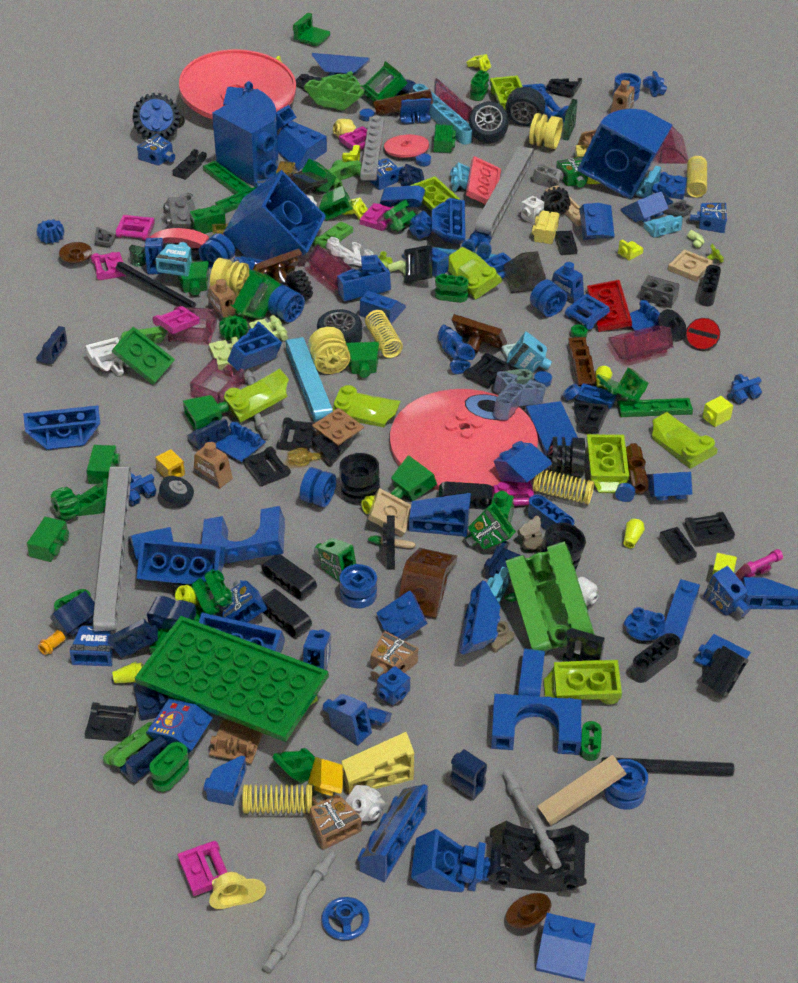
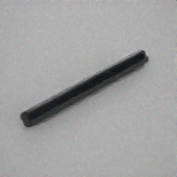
(154, 285)
(684, 766)

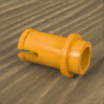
(47, 645)

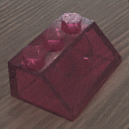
(452, 100)
(673, 149)
(327, 264)
(642, 342)

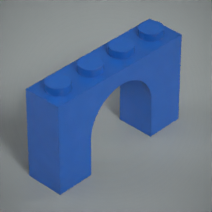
(265, 542)
(561, 712)

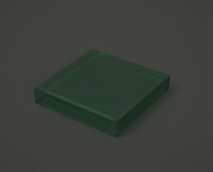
(570, 119)

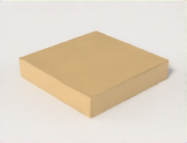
(689, 265)
(388, 504)

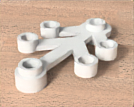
(349, 256)

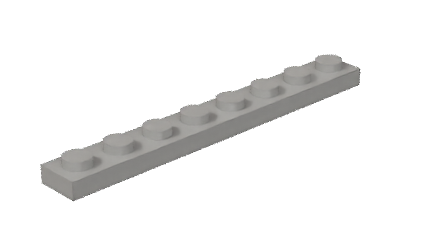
(372, 148)

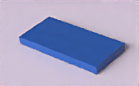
(551, 421)

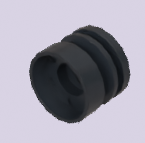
(567, 456)
(359, 476)
(570, 534)

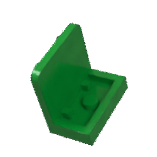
(305, 32)
(630, 386)

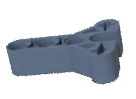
(514, 395)

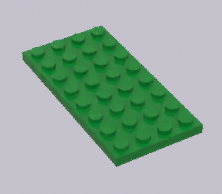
(232, 678)

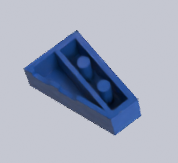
(357, 282)
(254, 348)
(441, 515)

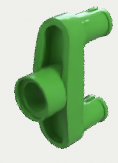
(344, 170)

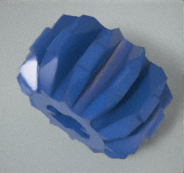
(50, 231)

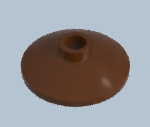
(75, 252)
(528, 910)

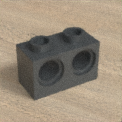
(659, 291)

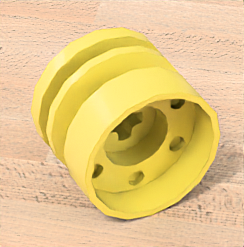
(545, 131)
(233, 273)
(329, 350)

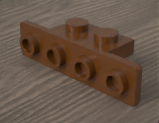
(393, 104)

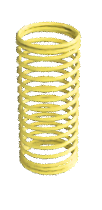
(690, 180)
(377, 339)
(588, 491)
(247, 800)

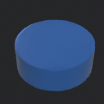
(365, 114)
(423, 160)
(543, 377)
(571, 391)
(625, 492)

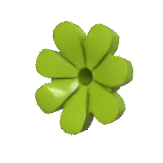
(715, 254)
(385, 260)

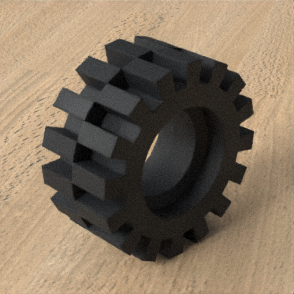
(553, 195)
(299, 282)

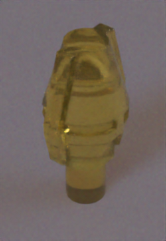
(301, 457)

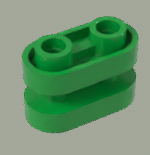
(479, 86)
(397, 223)
(451, 288)
(212, 592)
(169, 766)

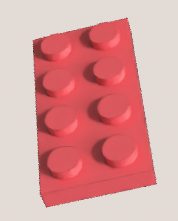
(482, 180)

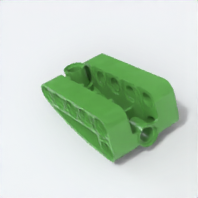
(549, 596)

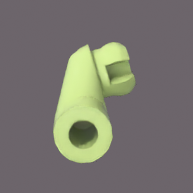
(698, 239)

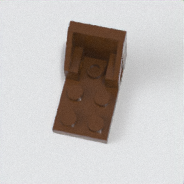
(427, 577)

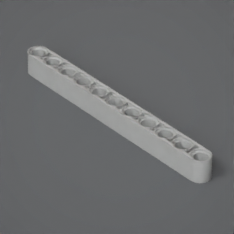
(504, 190)
(112, 550)

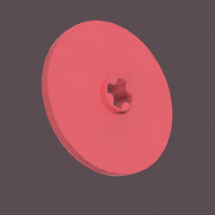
(406, 146)

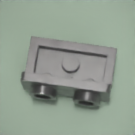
(177, 212)

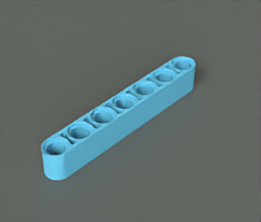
(445, 115)
(308, 378)

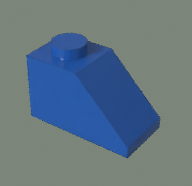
(226, 781)

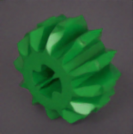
(233, 327)
(64, 503)

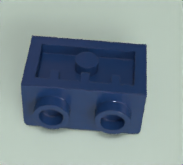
(410, 175)
(53, 346)
(210, 433)
(498, 560)
(133, 638)
(149, 701)
(139, 764)

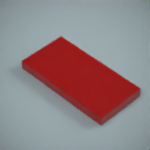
(611, 295)

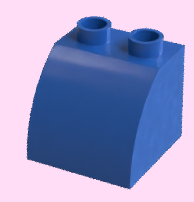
(247, 137)
(624, 149)
(274, 220)

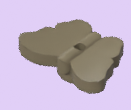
(531, 529)
(503, 638)

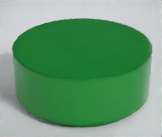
(578, 331)

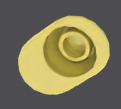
(234, 889)

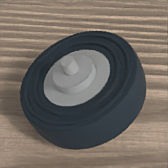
(176, 490)

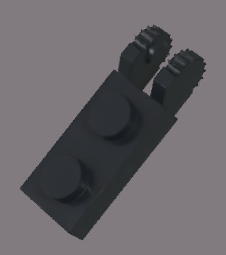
(189, 164)

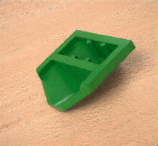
(93, 500)
(296, 763)

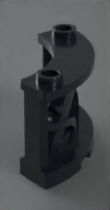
(520, 875)

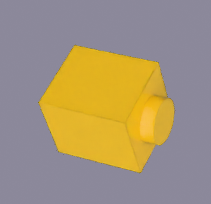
(170, 464)

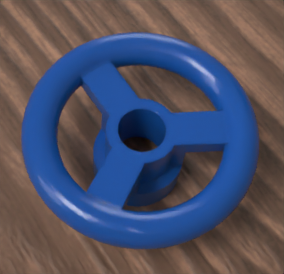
(345, 906)

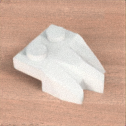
(102, 357)

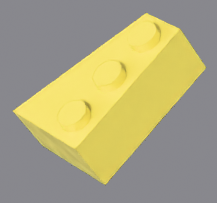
(381, 764)

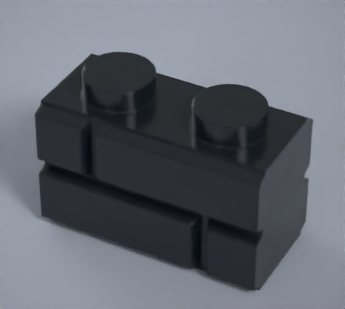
(724, 670)

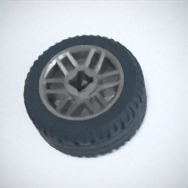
(524, 104)
(488, 122)
(345, 321)

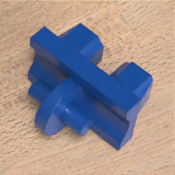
(655, 84)
(667, 190)
(742, 385)
(141, 485)
(478, 866)

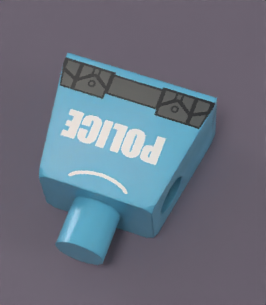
(175, 259)
(528, 354)

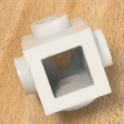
(531, 208)
(366, 802)

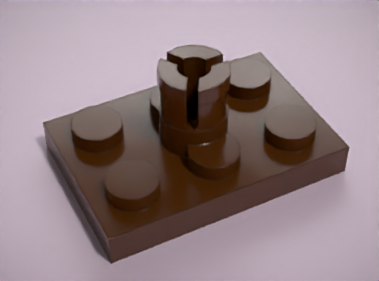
(279, 265)
(478, 332)

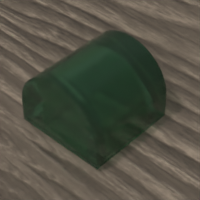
(137, 255)

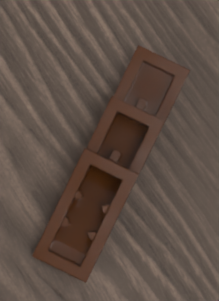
(581, 361)

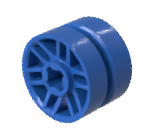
(635, 81)
(216, 247)
(548, 298)
(286, 303)
(318, 487)
(358, 586)
(630, 789)

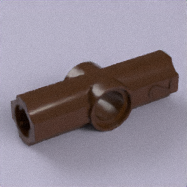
(636, 468)

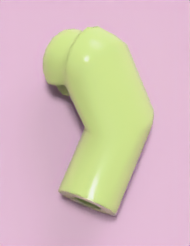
(399, 265)

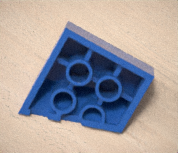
(300, 143)

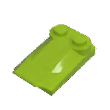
(503, 86)
(435, 192)
(475, 269)
(257, 396)
(364, 407)
(682, 441)
(607, 461)
(585, 680)

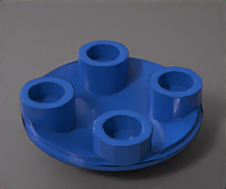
(645, 624)

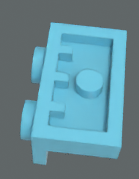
(459, 176)
(645, 187)
(663, 225)
(499, 583)

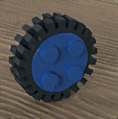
(156, 116)

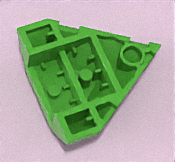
(335, 90)

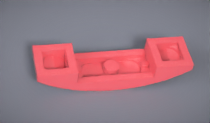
(177, 235)

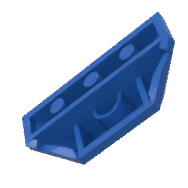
(339, 63)
(449, 221)
(62, 427)
(480, 620)

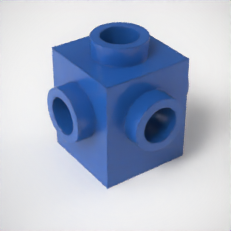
(421, 225)
(393, 685)

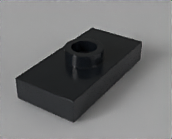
(566, 242)
(678, 544)

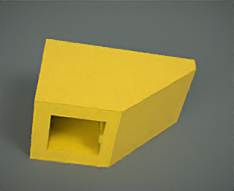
(326, 776)

